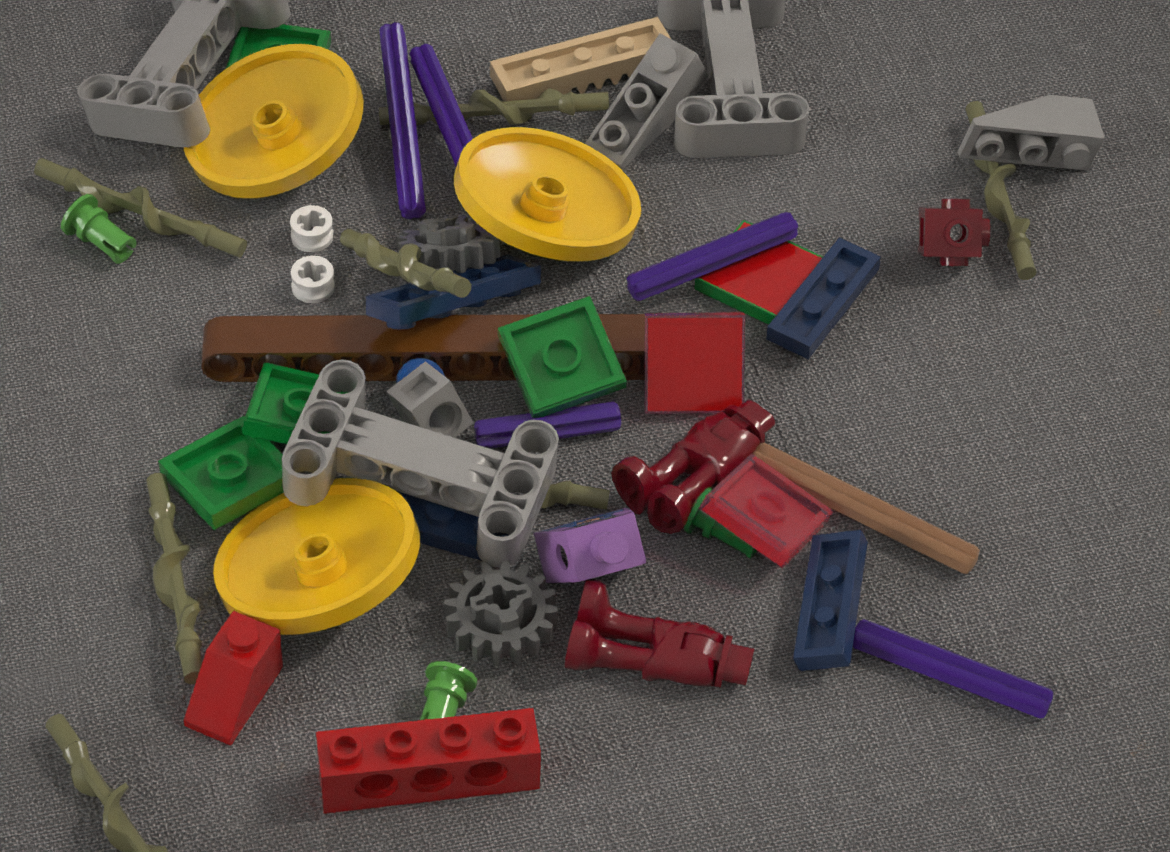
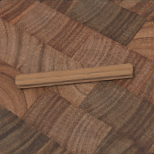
(873, 511)

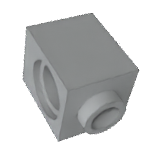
(430, 402)

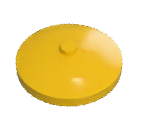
(276, 120)
(547, 194)
(318, 561)

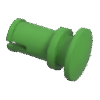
(92, 225)
(446, 689)

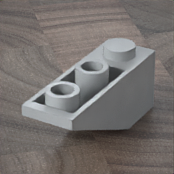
(648, 101)
(1038, 133)

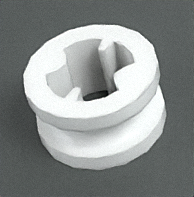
(321, 234)
(304, 287)

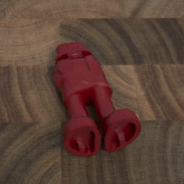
(707, 453)
(677, 650)

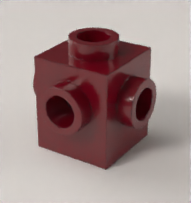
(936, 227)

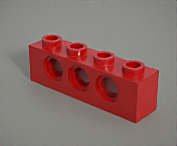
(428, 760)

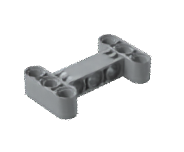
(161, 94)
(736, 114)
(419, 462)

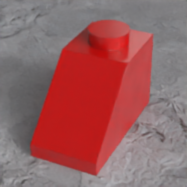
(234, 677)

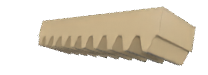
(575, 62)

